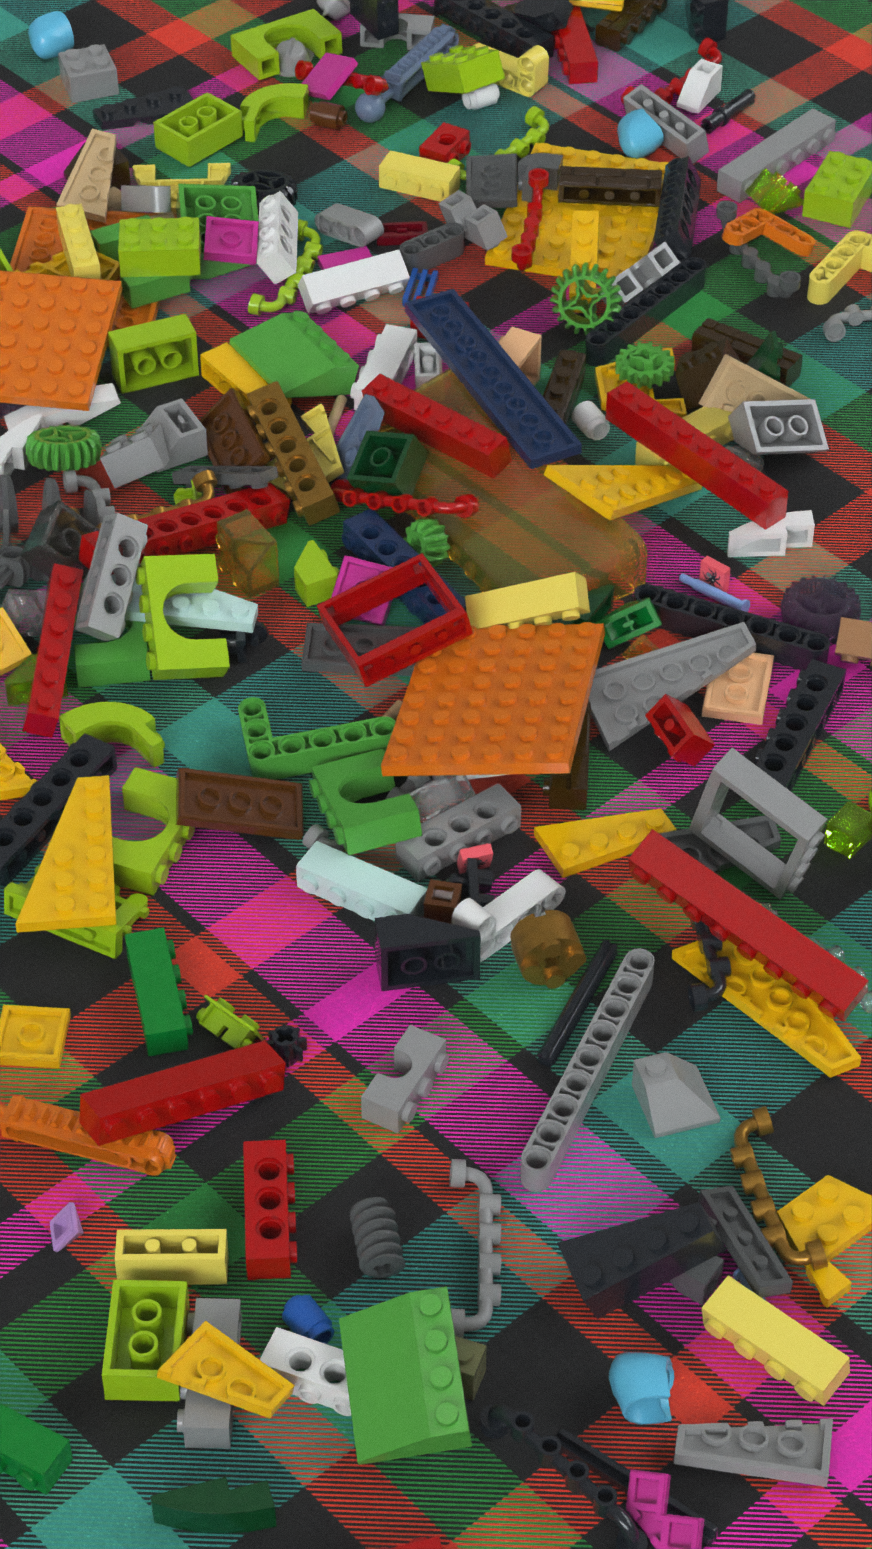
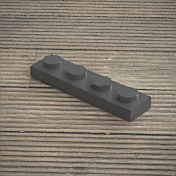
(230, 475)
(745, 1242)

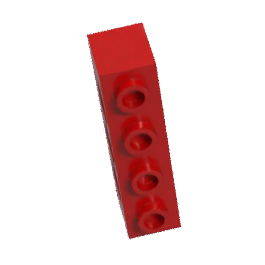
(266, 1256)

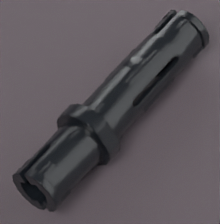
(722, 114)

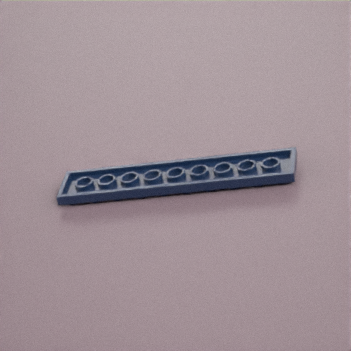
(493, 379)

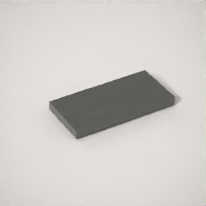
(323, 654)

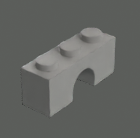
(411, 29)
(480, 224)
(645, 272)
(395, 1100)

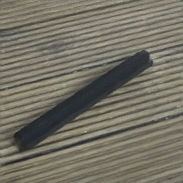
(577, 1004)
(619, 1477)

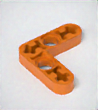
(760, 222)

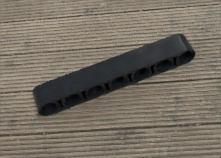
(645, 311)
(697, 617)

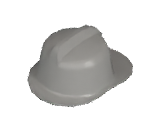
(334, 8)
(289, 54)

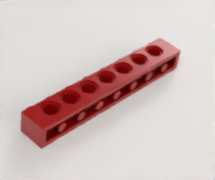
(196, 524)

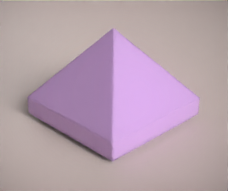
(65, 1227)

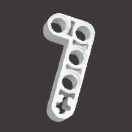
(498, 918)

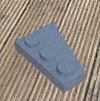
(366, 418)

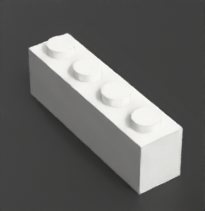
(353, 282)
(390, 357)

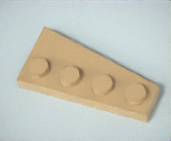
(92, 176)
(739, 383)

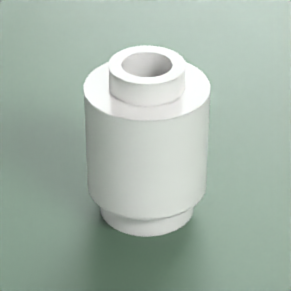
(481, 97)
(590, 420)

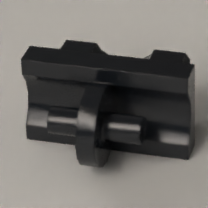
(237, 640)
(474, 881)

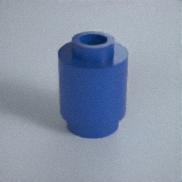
(307, 1319)

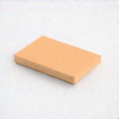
(740, 691)

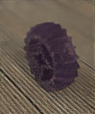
(819, 605)

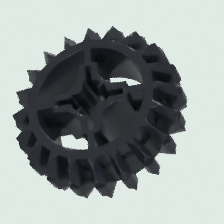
(268, 183)

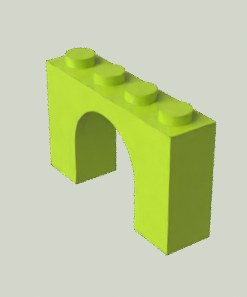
(257, 45)
(169, 653)
(147, 862)

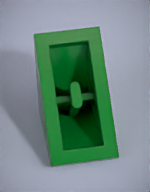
(629, 621)

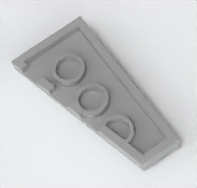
(773, 1452)

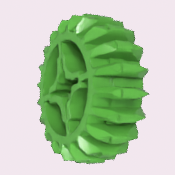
(583, 288)
(63, 448)

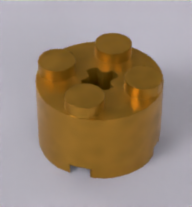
(547, 948)

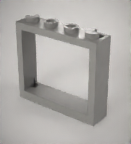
(775, 802)

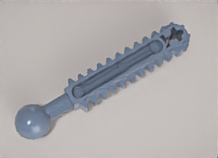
(406, 73)

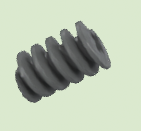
(376, 1238)

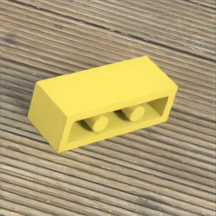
(418, 176)
(173, 1255)

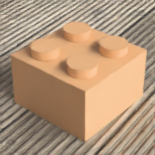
(525, 351)

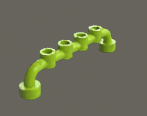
(521, 147)
(305, 264)

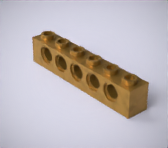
(293, 454)

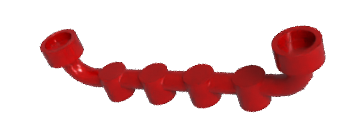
(707, 49)
(370, 84)
(523, 253)
(463, 505)

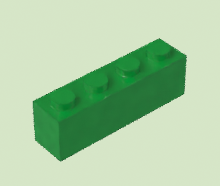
(157, 992)
(31, 1451)

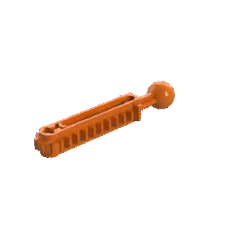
(61, 1131)

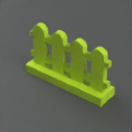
(101, 939)

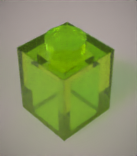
(849, 829)

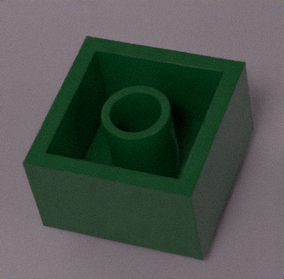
(388, 463)

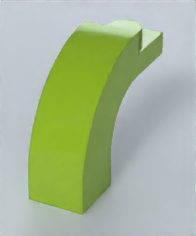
(271, 103)
(117, 724)

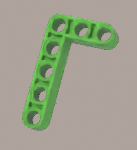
(298, 752)

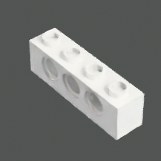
(277, 237)
(323, 1363)

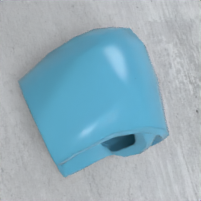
(51, 35)
(639, 134)
(642, 1386)

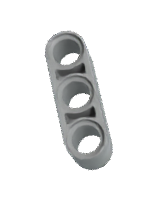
(145, 198)
(349, 225)

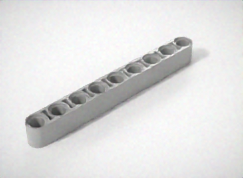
(586, 1071)

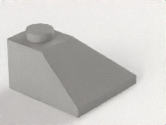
(672, 1094)

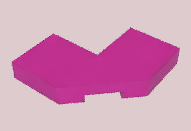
(648, 1507)

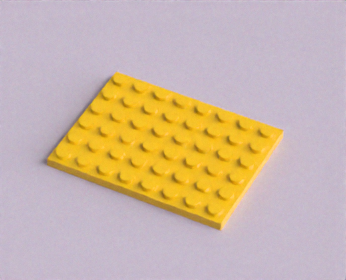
(624, 230)

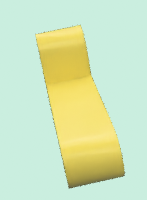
(524, 74)
(839, 266)

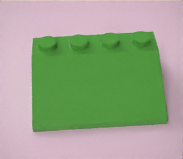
(216, 201)
(297, 356)
(404, 1378)

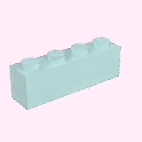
(357, 884)

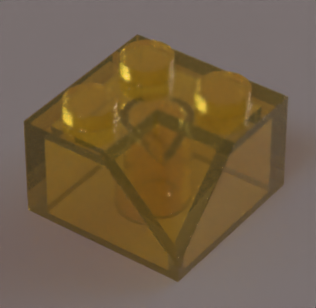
(247, 553)

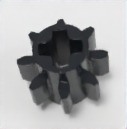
(288, 1043)

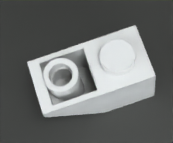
(700, 86)

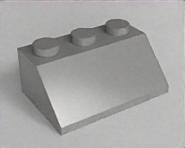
(778, 427)

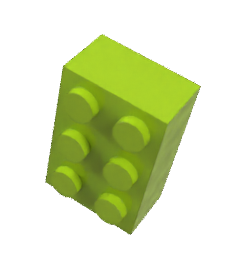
(462, 69)
(198, 129)
(838, 189)
(159, 247)
(153, 353)
(142, 1333)

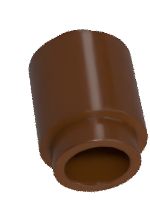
(328, 115)

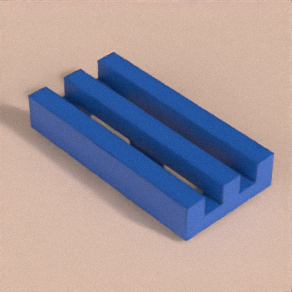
(422, 277)

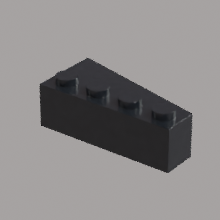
(639, 1256)

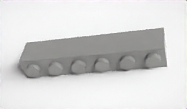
(777, 153)

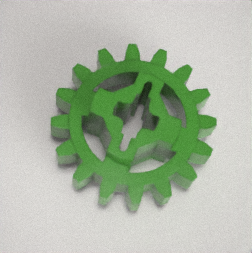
(644, 365)

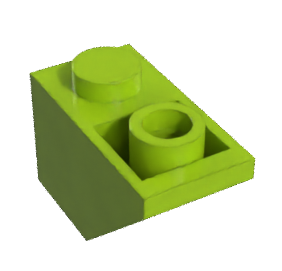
(314, 575)

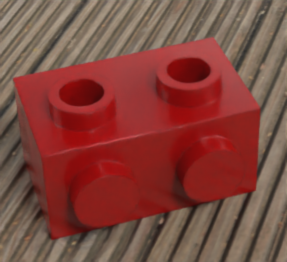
(679, 730)

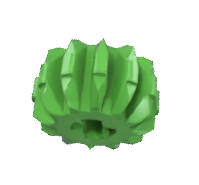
(428, 538)

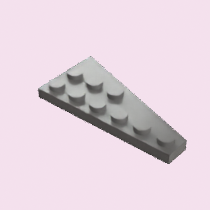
(631, 687)

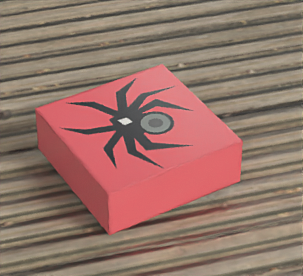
(715, 573)
(482, 853)

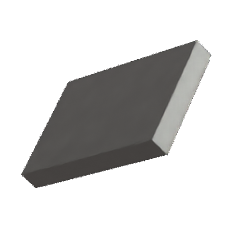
(492, 180)

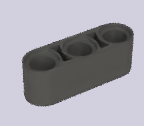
(433, 247)

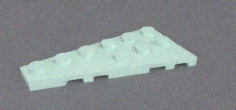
(199, 610)

